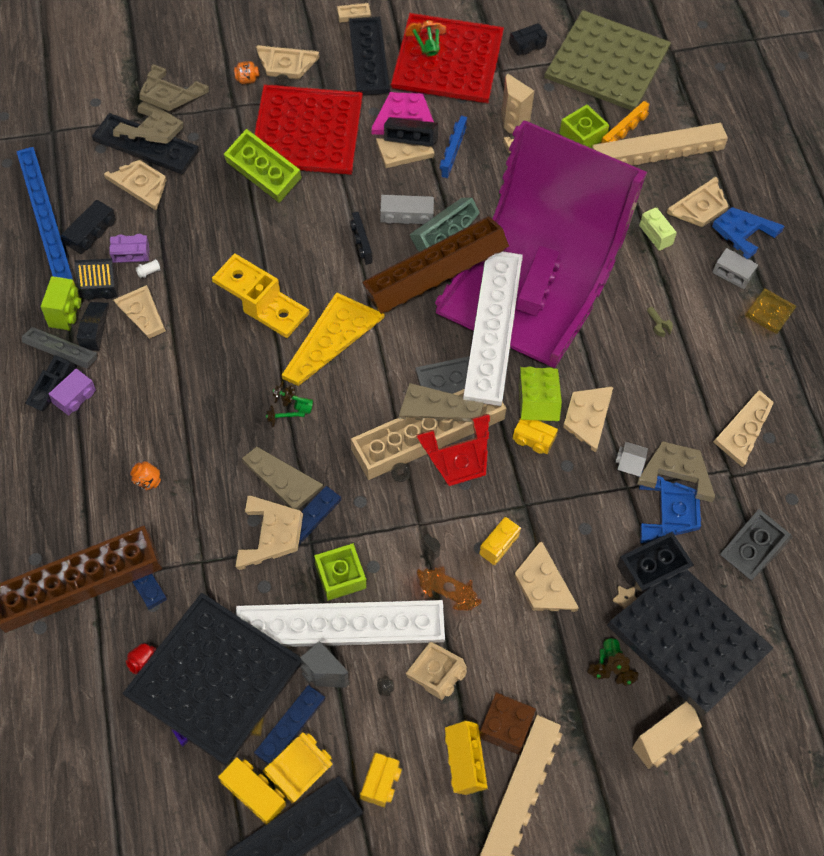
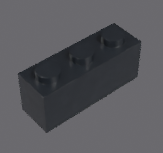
(411, 131)
(89, 227)

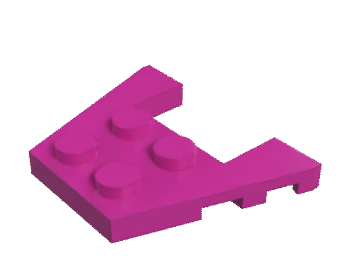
(402, 106)

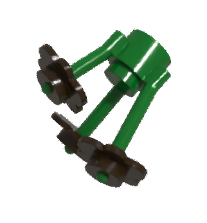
(302, 404)
(616, 662)

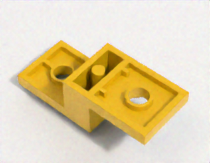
(260, 295)

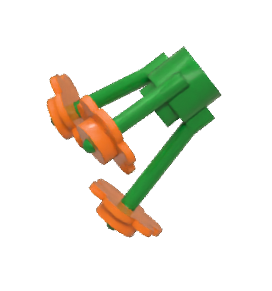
(431, 46)

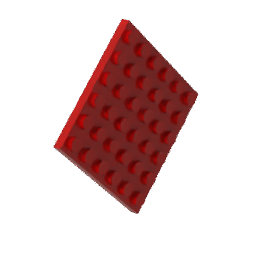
(461, 67)
(311, 126)

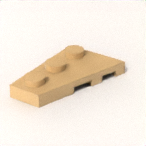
(402, 153)
(142, 311)

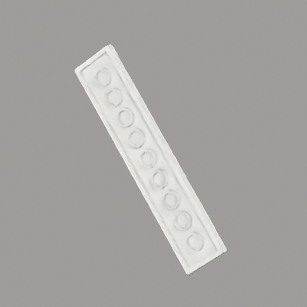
(493, 329)
(349, 622)

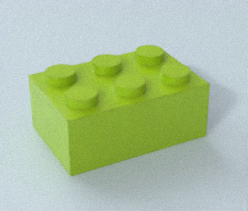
(539, 394)

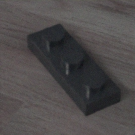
(361, 238)

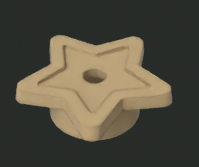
(622, 592)

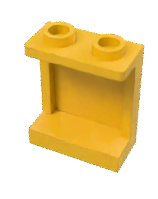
(298, 767)

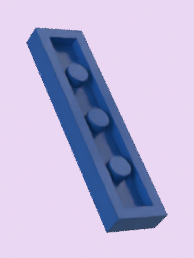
(455, 142)

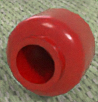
(138, 657)

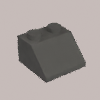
(323, 668)

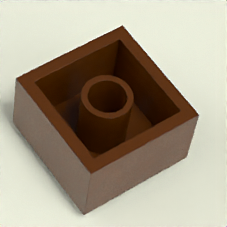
(507, 723)

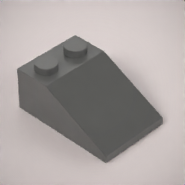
(756, 544)

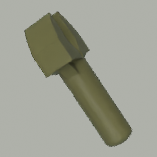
(660, 323)

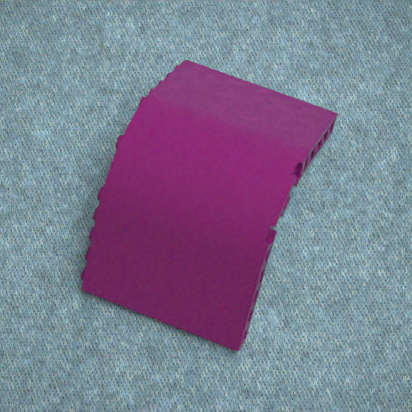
(564, 201)

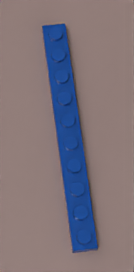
(44, 214)

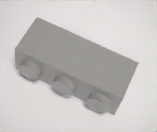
(406, 209)

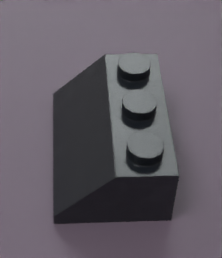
(654, 562)

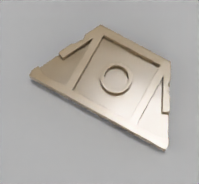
(286, 61)
(140, 182)
(701, 205)
(587, 414)
(543, 583)

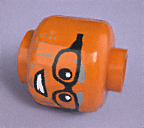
(246, 72)
(145, 475)

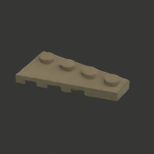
(431, 403)
(285, 481)

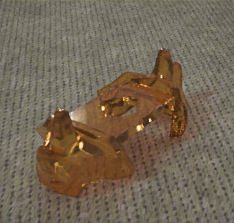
(435, 579)

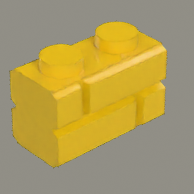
(535, 435)
(499, 541)
(380, 779)

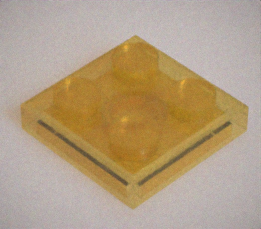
(771, 311)

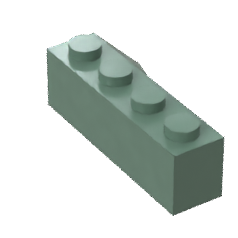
(445, 224)

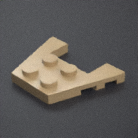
(278, 533)

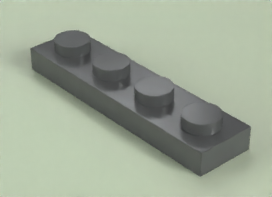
(59, 347)

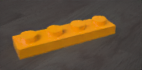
(628, 123)

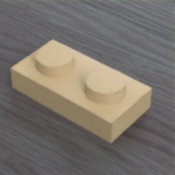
(353, 11)

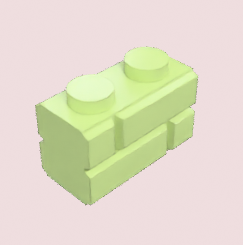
(657, 228)

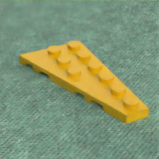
(334, 331)

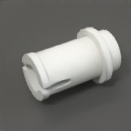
(151, 267)

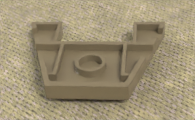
(166, 94)
(158, 127)
(679, 463)

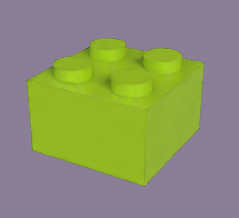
(584, 127)
(61, 303)
(340, 572)

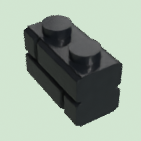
(528, 39)

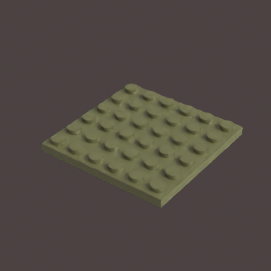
(608, 60)

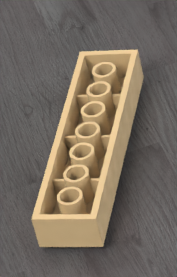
(397, 443)

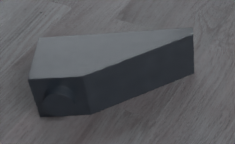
(92, 326)

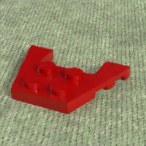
(461, 460)

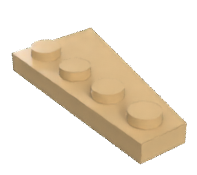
(741, 433)

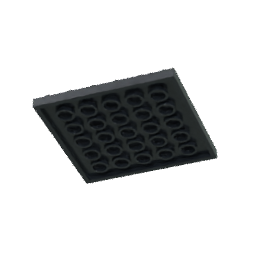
(690, 639)
(213, 678)

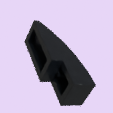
(47, 381)

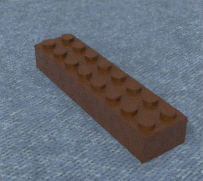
(435, 264)
(77, 578)

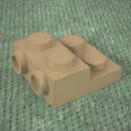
(437, 670)

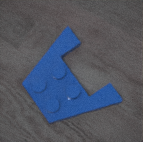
(739, 225)
(677, 511)

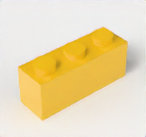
(465, 758)
(253, 790)

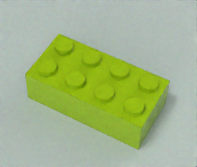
(262, 165)

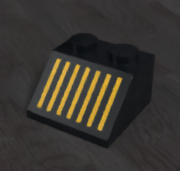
(96, 279)

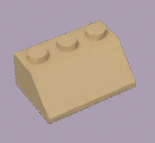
(516, 103)
(668, 736)

